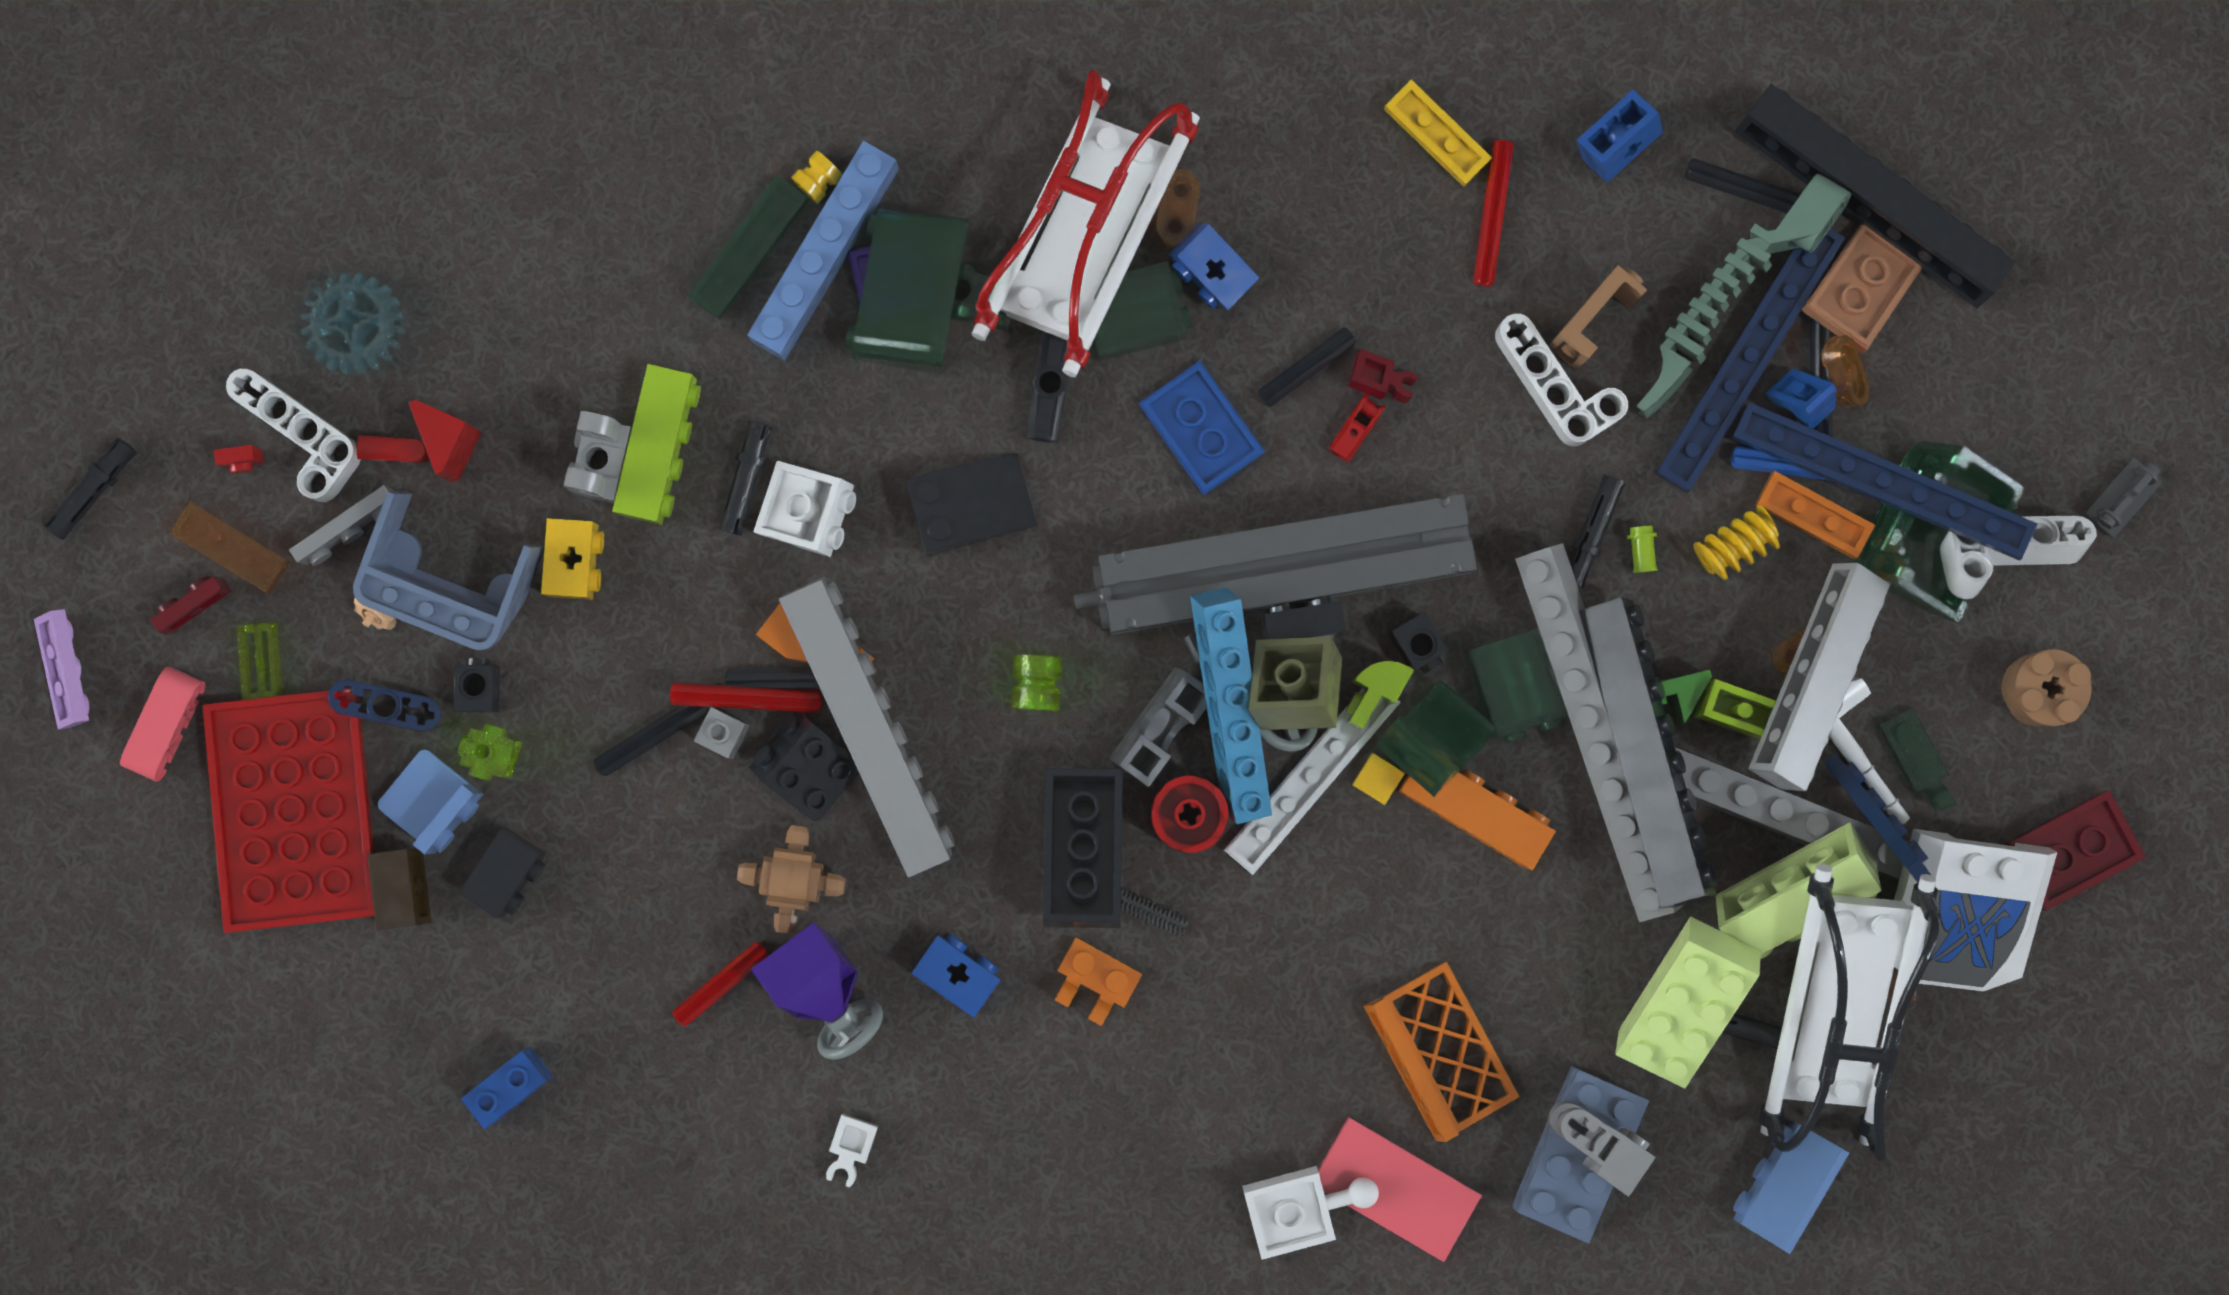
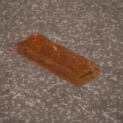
(229, 547)

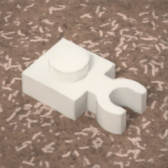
(852, 1143)

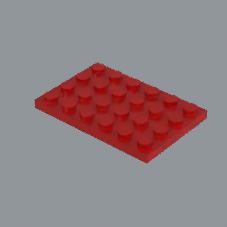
(289, 810)

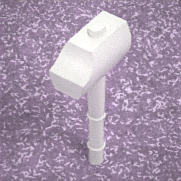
(1852, 751)

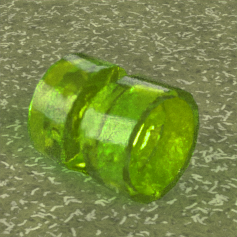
(1036, 682)

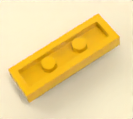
(1437, 133)

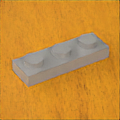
(344, 528)

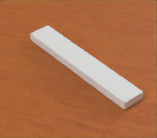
(1304, 787)

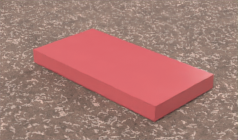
(1413, 1195)

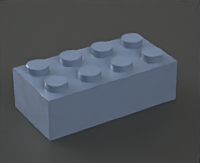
(1556, 1183)

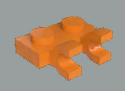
(1098, 973)

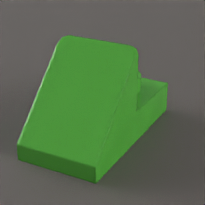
(1685, 693)

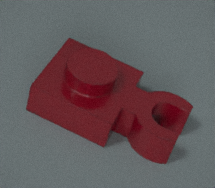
(1376, 377)

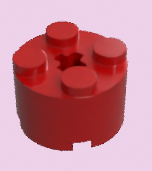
(1208, 825)

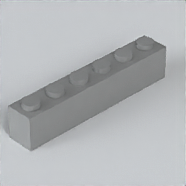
(1819, 676)

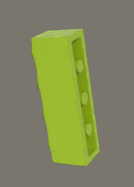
(655, 445)

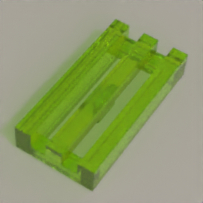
(274, 660)

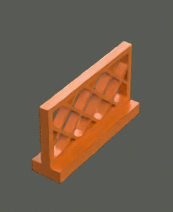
(1412, 1066)

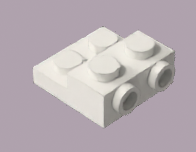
(805, 508)

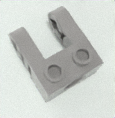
(596, 434)
(1612, 1154)

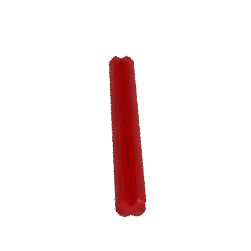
(1493, 213)
(745, 697)

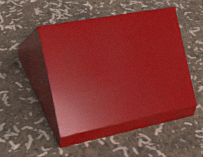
(446, 440)

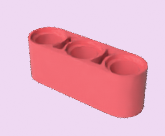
(161, 722)

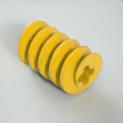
(1738, 542)

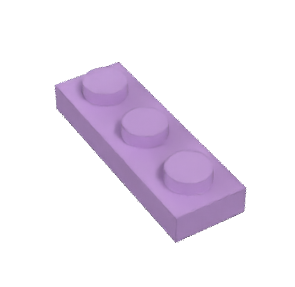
(62, 669)

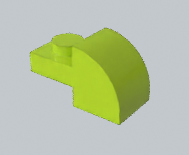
(1381, 681)

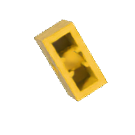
(561, 540)

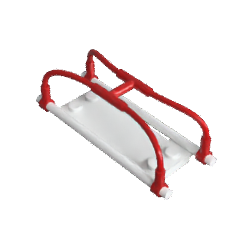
(1090, 230)

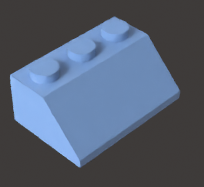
(1789, 1188)

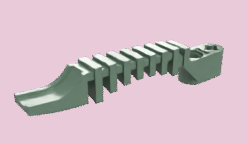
(1801, 228)

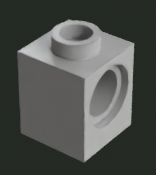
(721, 733)

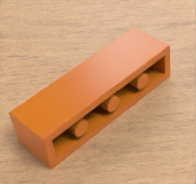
(1486, 817)

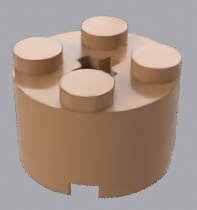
(2065, 677)

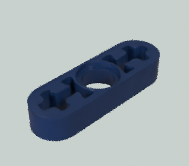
(357, 691)

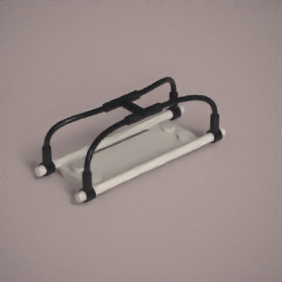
(1840, 1005)

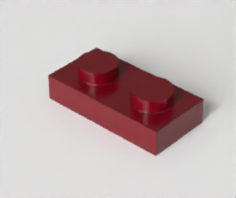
(177, 612)

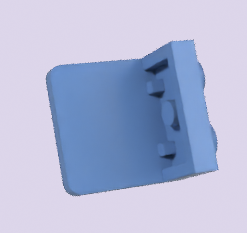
(430, 802)

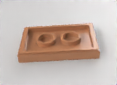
(1862, 287)

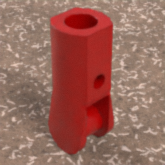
(1354, 433)
(391, 449)

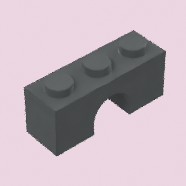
(1146, 744)

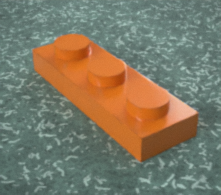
(1815, 515)

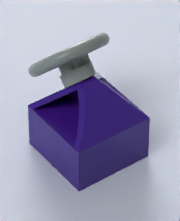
(814, 982)

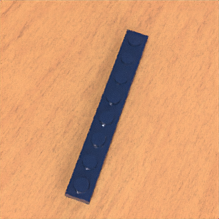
(1746, 362)
(1885, 481)

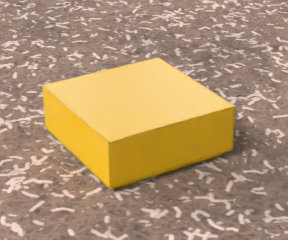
(1378, 779)

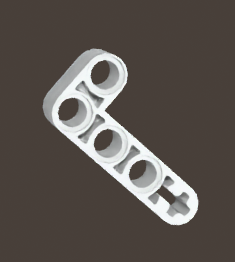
(1554, 376)
(292, 426)
(2053, 542)

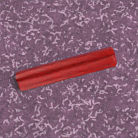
(720, 984)

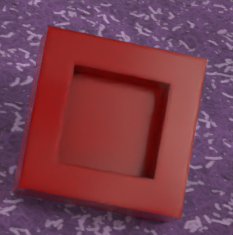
(239, 459)

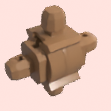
(791, 879)

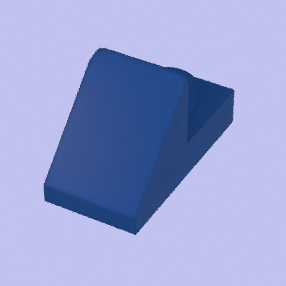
(1804, 395)

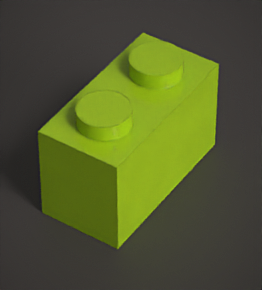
(1734, 708)

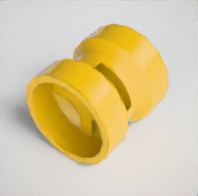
(814, 180)

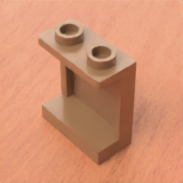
(1570, 342)

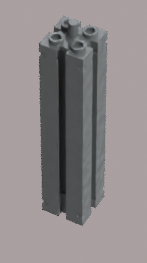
(1284, 564)

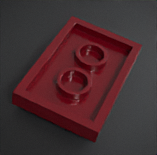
(2089, 844)

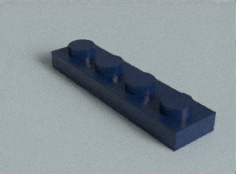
(1888, 827)

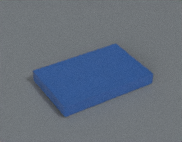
(1201, 428)

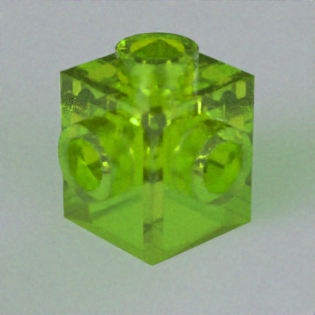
(501, 757)

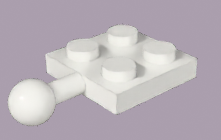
(1294, 1213)

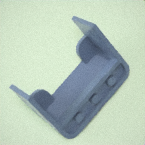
(395, 587)

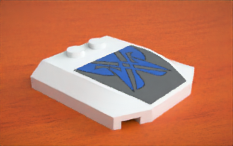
(1986, 908)

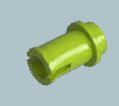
(1643, 548)

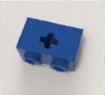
(1620, 135)
(1232, 274)
(935, 972)
(507, 1088)

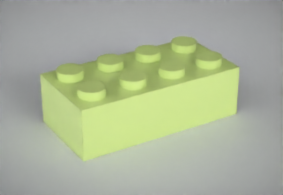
(1774, 901)
(1688, 1002)

